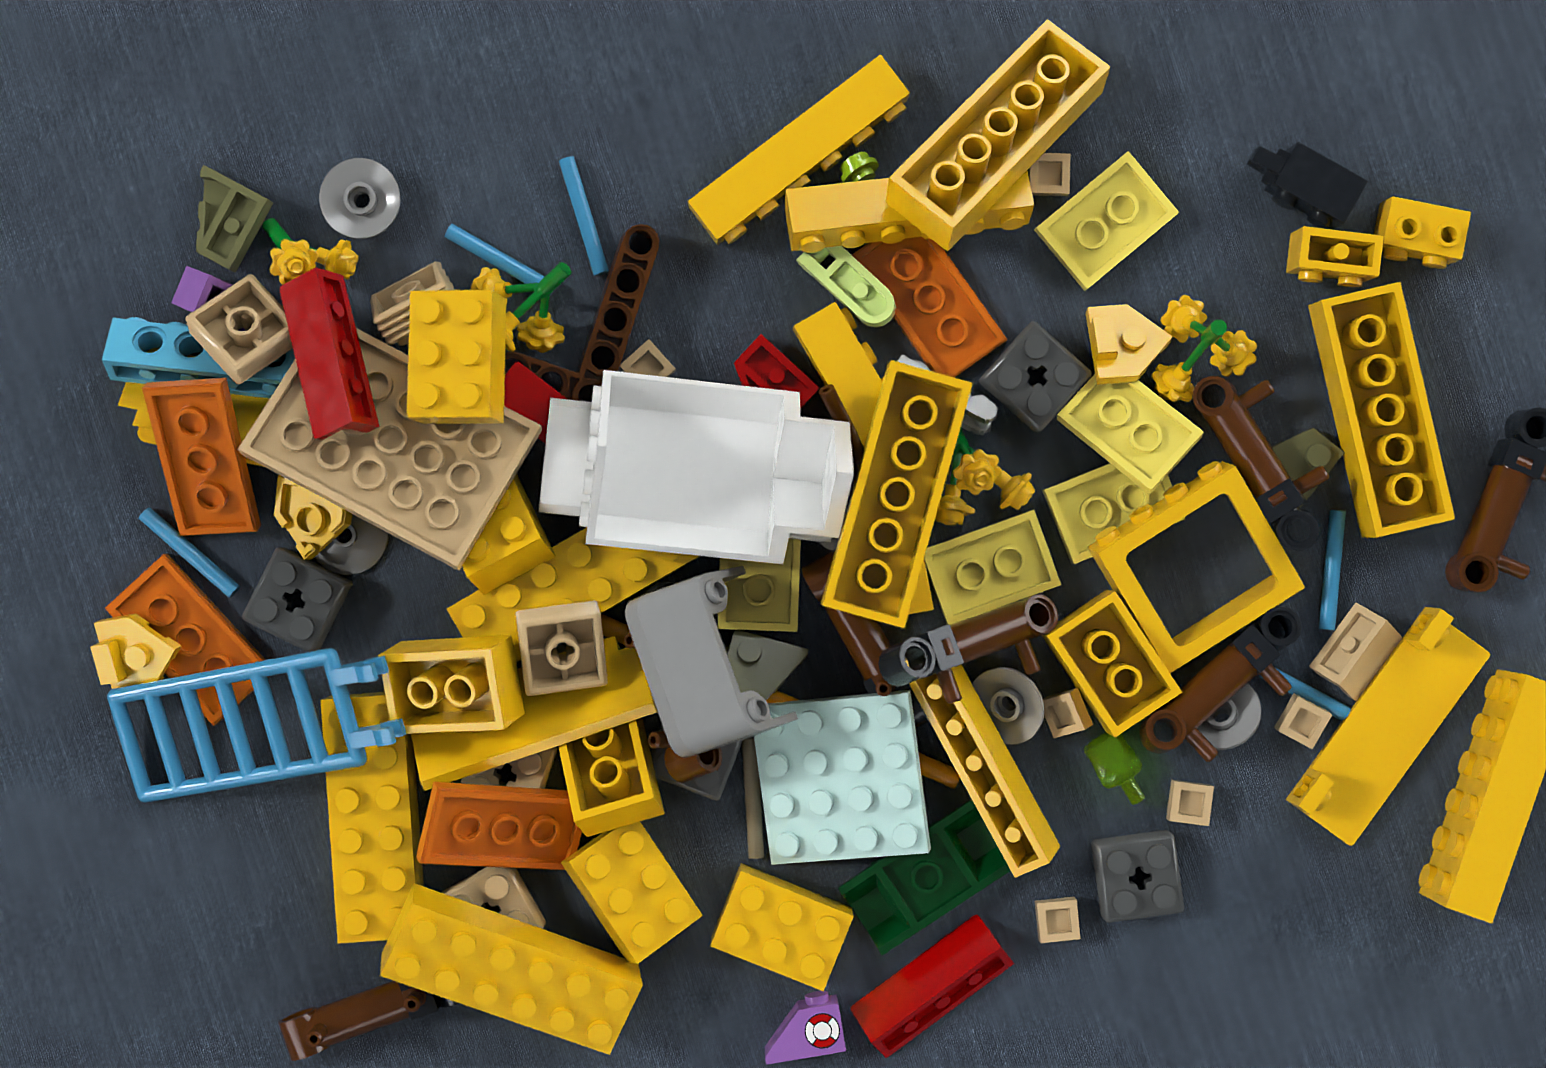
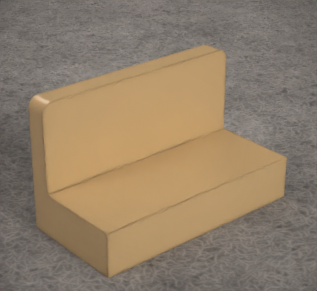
(1356, 651)

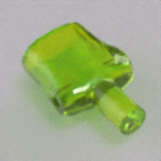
(1115, 764)

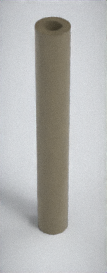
(752, 800)

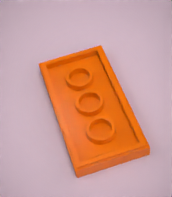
(933, 303)
(201, 456)
(185, 614)
(498, 827)

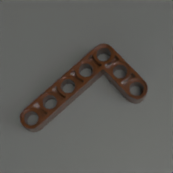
(599, 334)

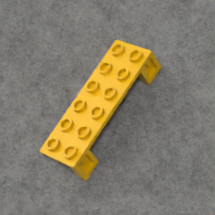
(1388, 725)

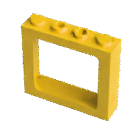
(1148, 521)

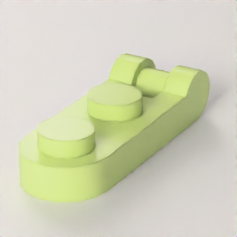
(851, 285)

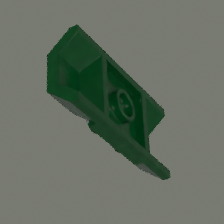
(911, 891)

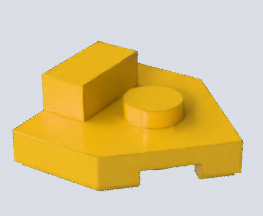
(1123, 343)
(308, 517)
(131, 651)

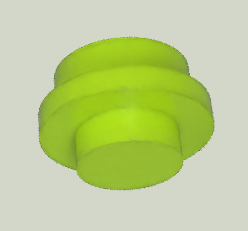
(859, 168)

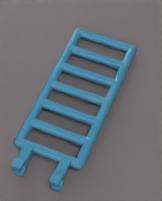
(248, 774)

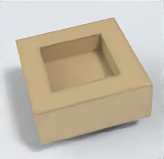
(1050, 175)
(648, 361)
(1066, 713)
(1303, 721)
(1190, 802)
(1057, 919)

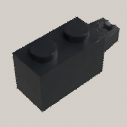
(1309, 183)

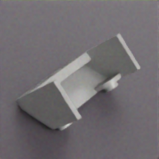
(691, 668)

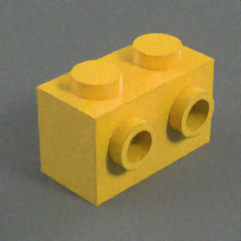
(1422, 231)
(1334, 255)

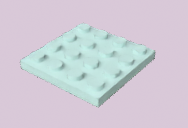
(843, 779)

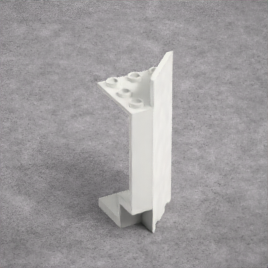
(696, 468)

